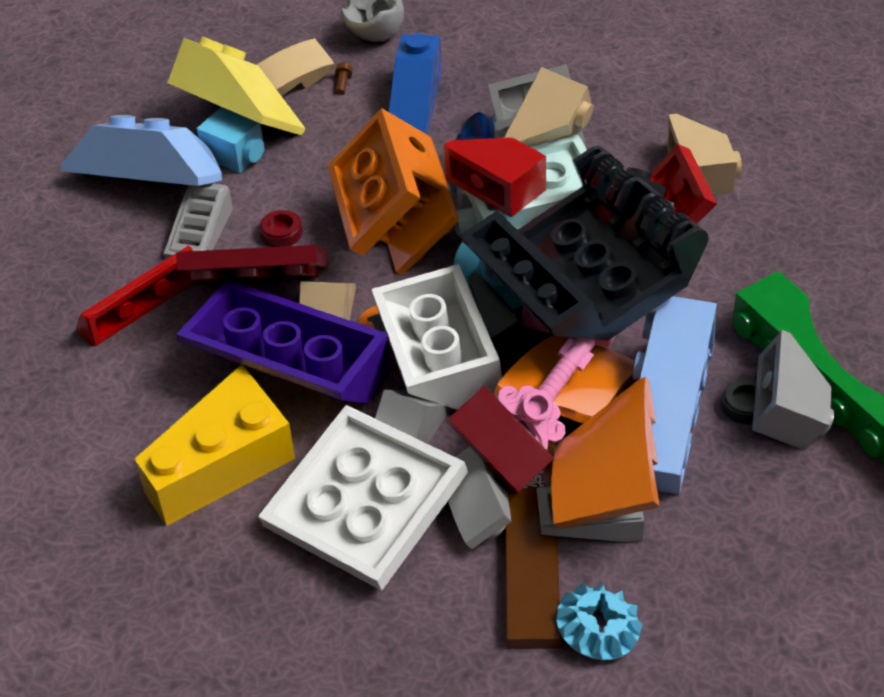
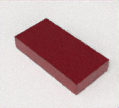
(500, 439)

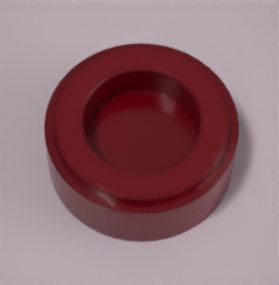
(281, 228)

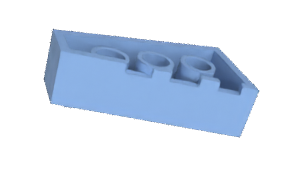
(676, 367)

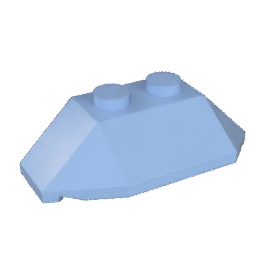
(144, 153)

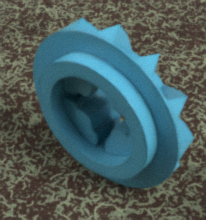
(581, 628)

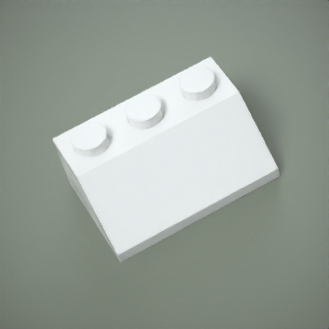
(438, 337)

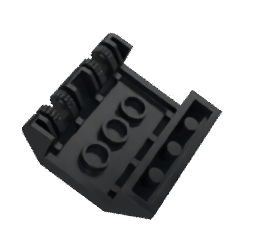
(596, 254)

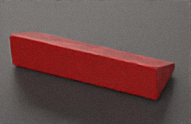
(133, 301)

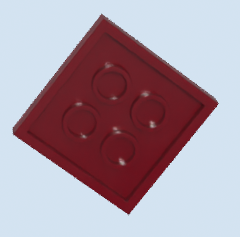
(253, 262)

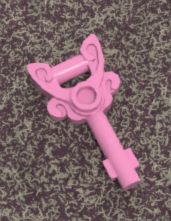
(537, 406)

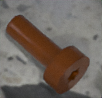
(343, 72)

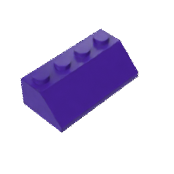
(291, 342)

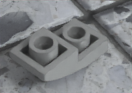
(479, 502)

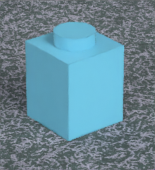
(232, 139)

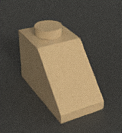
(551, 109)
(710, 149)

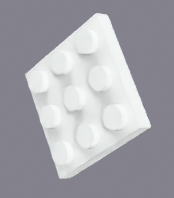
(363, 496)

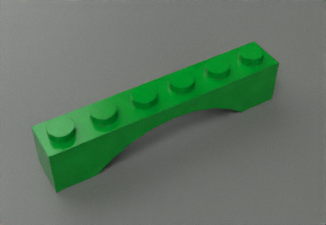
(780, 305)

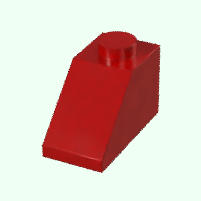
(496, 171)

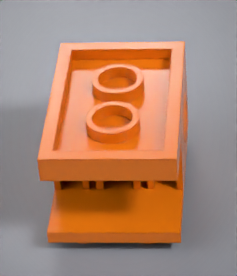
(392, 190)

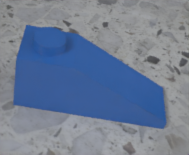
(416, 79)

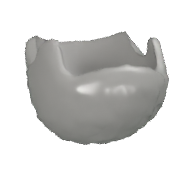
(373, 18)

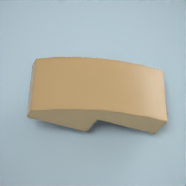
(297, 64)

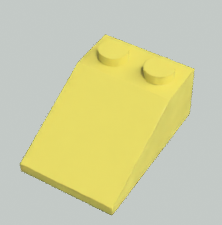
(226, 79)

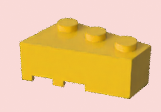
(215, 448)

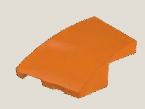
(586, 390)
(607, 462)

